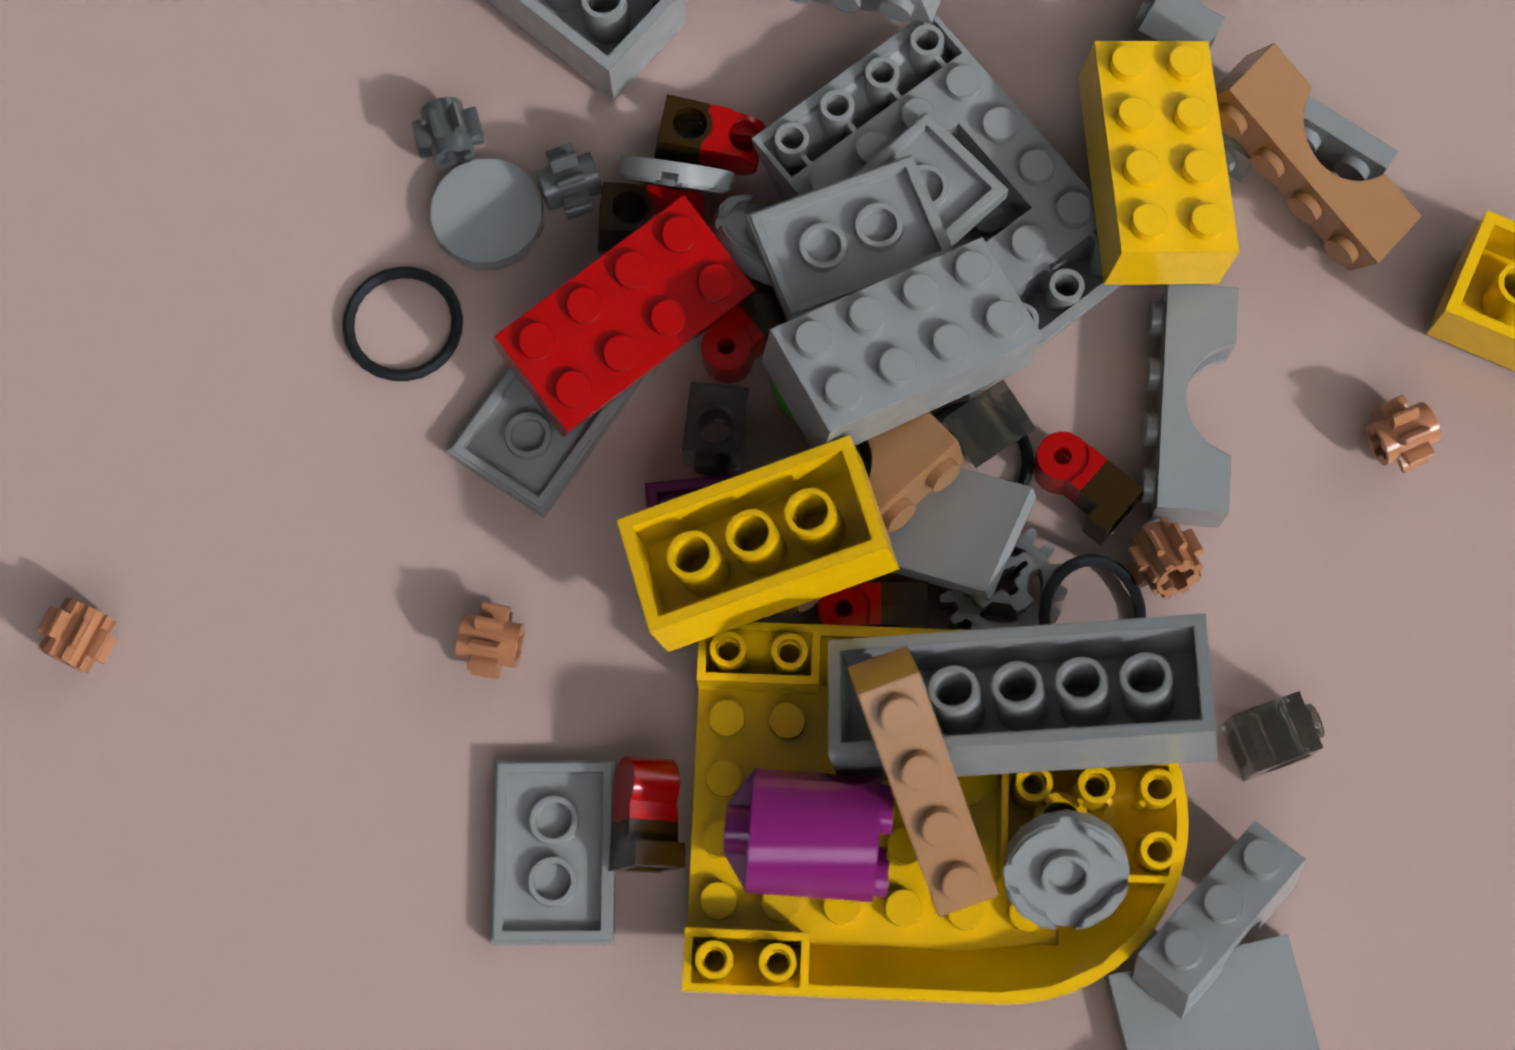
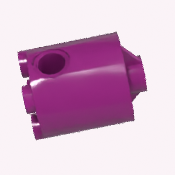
(809, 834)

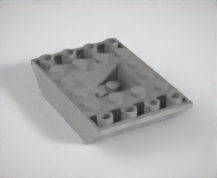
(1038, 234)

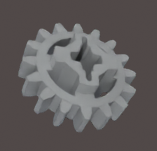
(1016, 606)

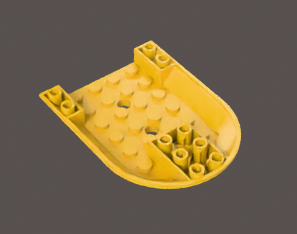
(769, 710)

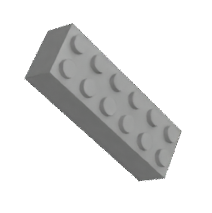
(1044, 696)

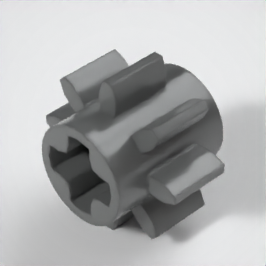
(448, 132)
(569, 181)

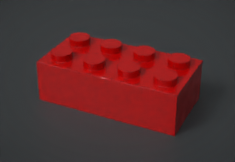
(623, 316)

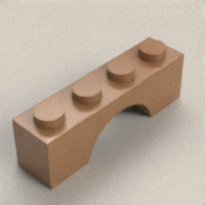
(1264, 112)
(905, 469)
(923, 780)

